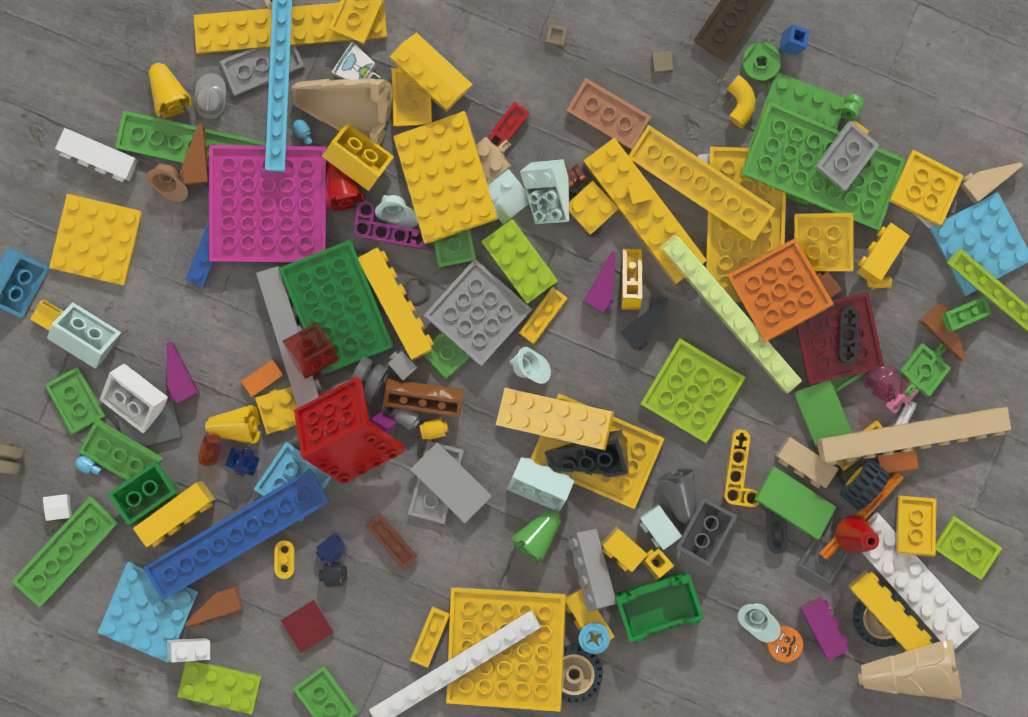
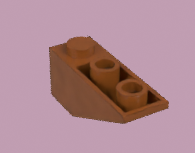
(221, 603)

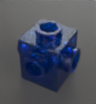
(242, 461)

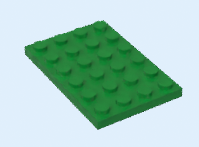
(337, 297)

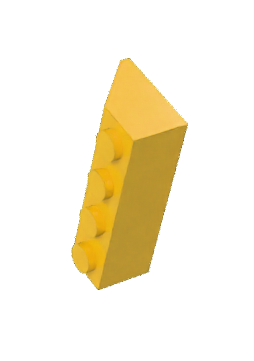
(430, 71)

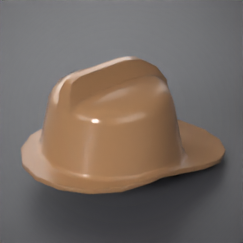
(167, 183)

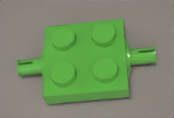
(924, 370)

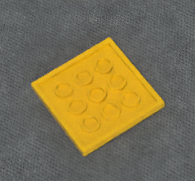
(96, 239)

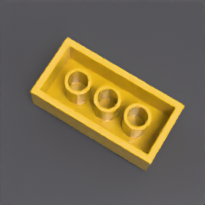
(173, 514)

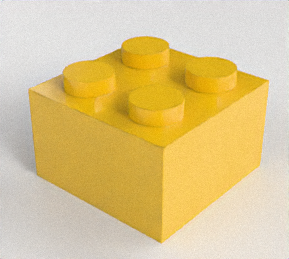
(624, 549)

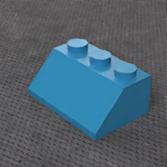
(19, 281)

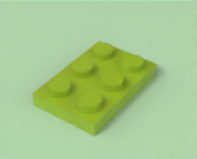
(967, 547)

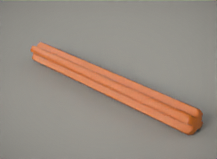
(893, 481)

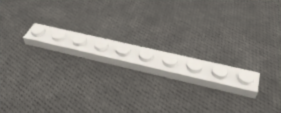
(457, 666)

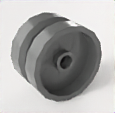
(372, 381)

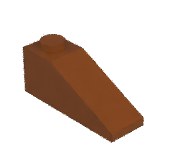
(196, 164)
(934, 324)

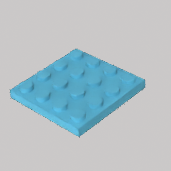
(986, 235)
(141, 617)

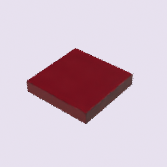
(307, 626)

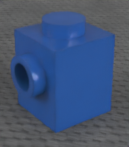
(794, 39)

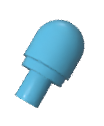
(302, 131)
(87, 465)

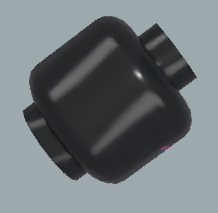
(333, 574)

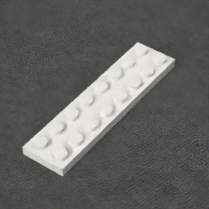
(919, 587)

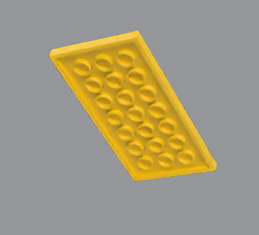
(728, 247)

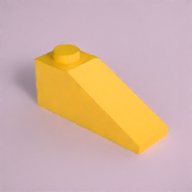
(631, 279)

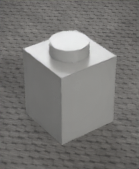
(402, 364)

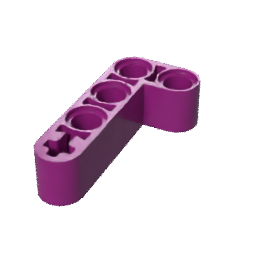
(392, 230)

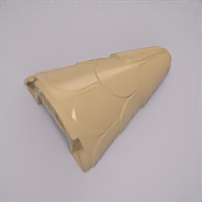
(358, 101)
(917, 672)

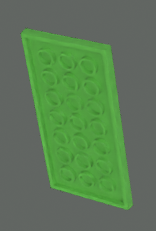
(785, 158)

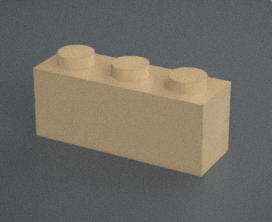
(805, 463)

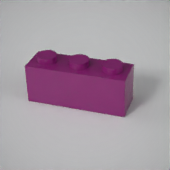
(824, 628)

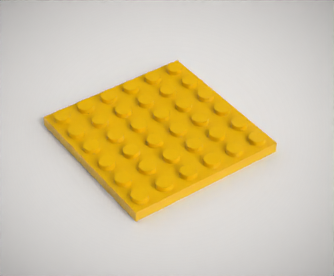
(521, 675)

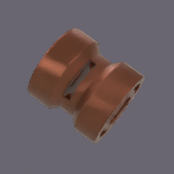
(575, 175)

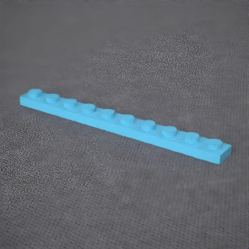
(278, 85)

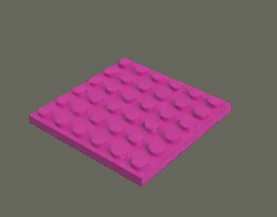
(263, 212)

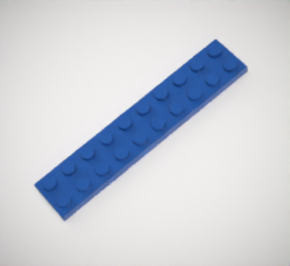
(236, 534)

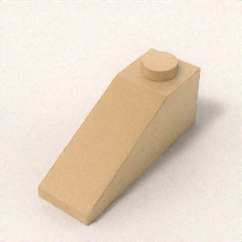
(983, 182)

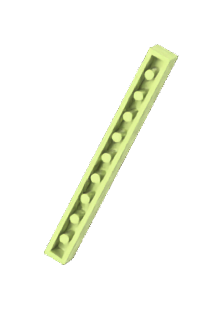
(730, 313)

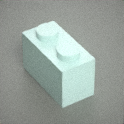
(660, 527)

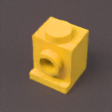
(663, 563)

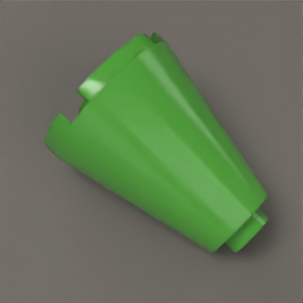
(537, 535)

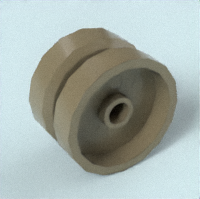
(7, 451)

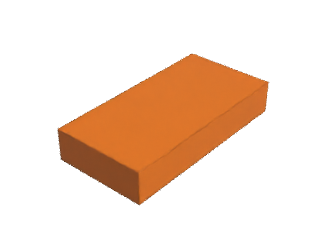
(262, 378)
(899, 461)

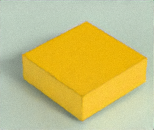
(639, 192)

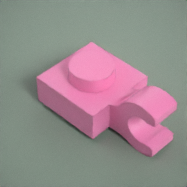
(894, 406)

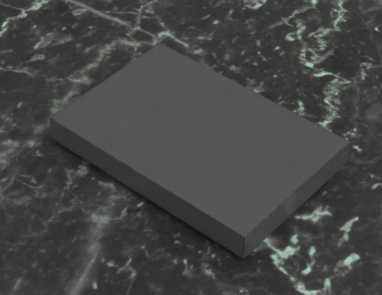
(162, 429)

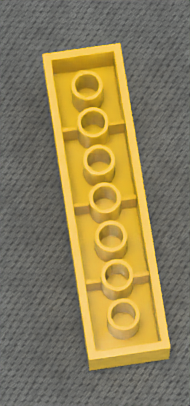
(648, 219)

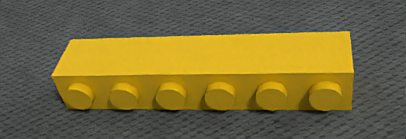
(394, 303)
(888, 612)

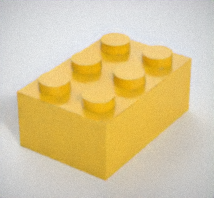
(357, 156)

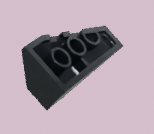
(581, 458)

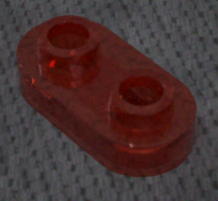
(209, 450)

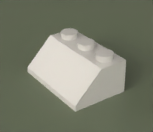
(133, 397)

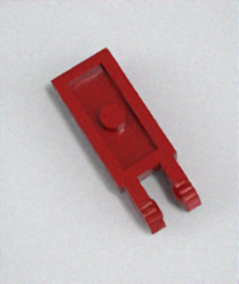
(509, 123)

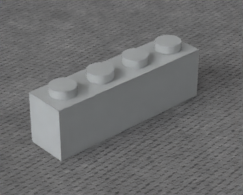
(592, 570)

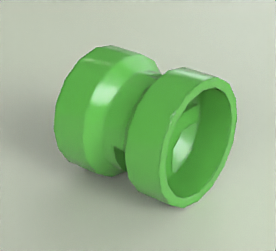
(851, 108)

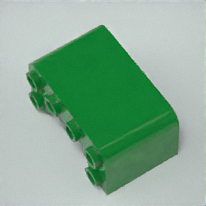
(659, 606)

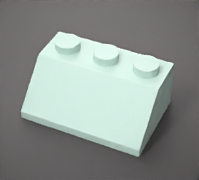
(83, 335)
(540, 484)

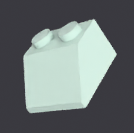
(507, 196)

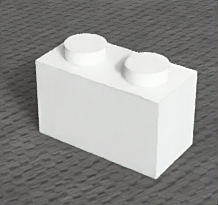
(188, 650)

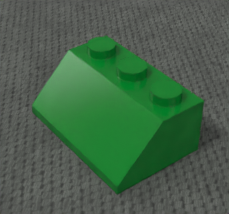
(144, 494)

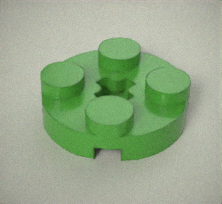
(772, 62)

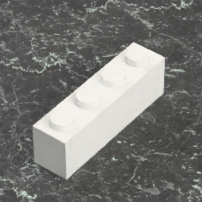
(94, 153)

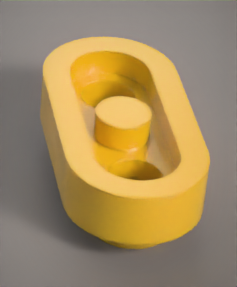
(284, 559)

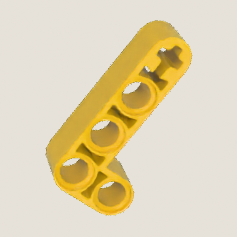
(738, 485)

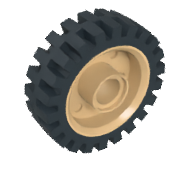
(869, 627)
(589, 678)

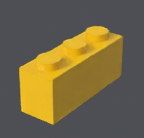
(882, 253)
(576, 605)

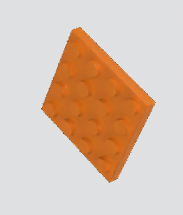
(780, 290)

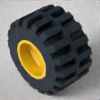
(864, 484)

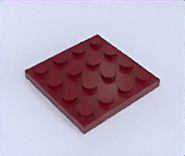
(820, 338)

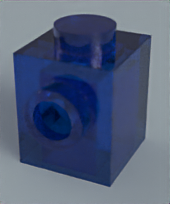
(331, 548)

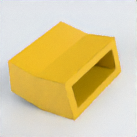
(45, 314)

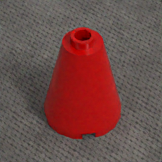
(341, 190)
(856, 535)

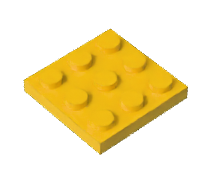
(926, 188)
(826, 240)

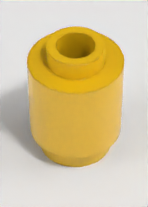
(433, 429)

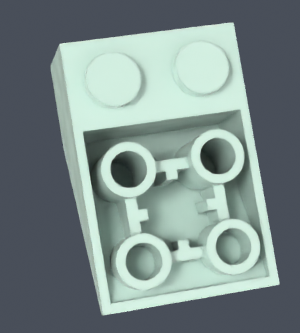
(547, 191)

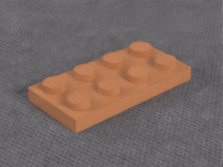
(608, 113)

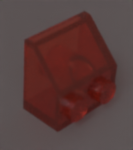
(310, 350)

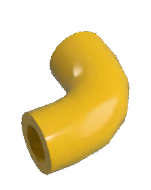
(745, 102)

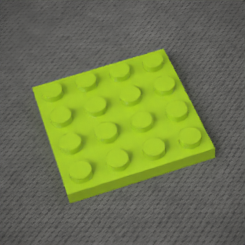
(692, 390)

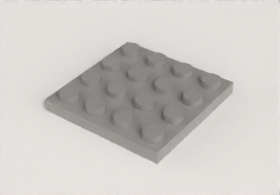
(477, 312)

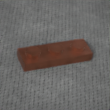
(391, 541)

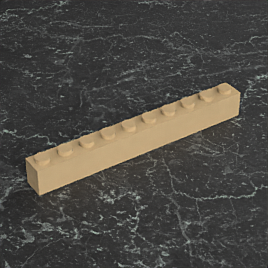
(914, 434)

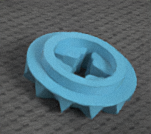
(591, 647)

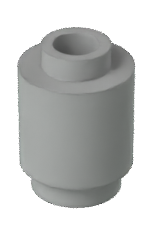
(407, 418)

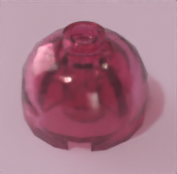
(884, 382)

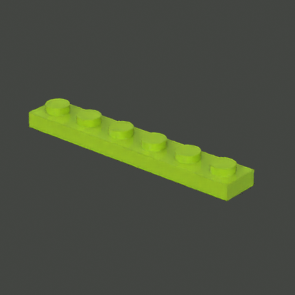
(990, 287)

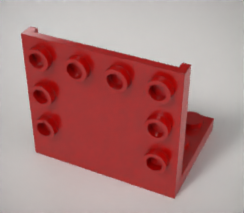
(340, 437)

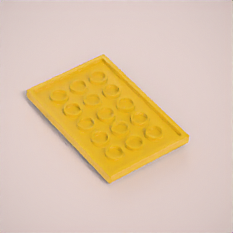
(445, 177)
(626, 488)

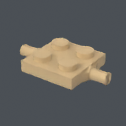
(493, 158)

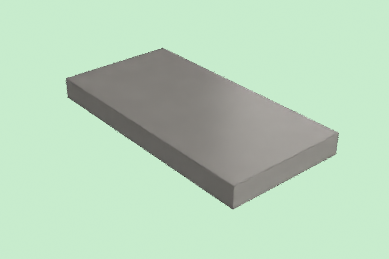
(251, 68)
(451, 482)
(424, 501)

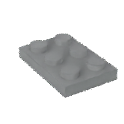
(846, 156)

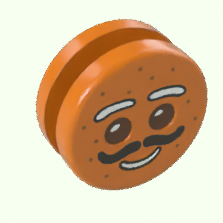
(786, 646)

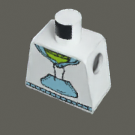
(355, 65)

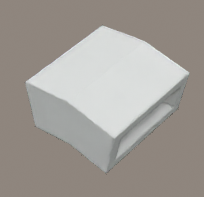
(57, 507)

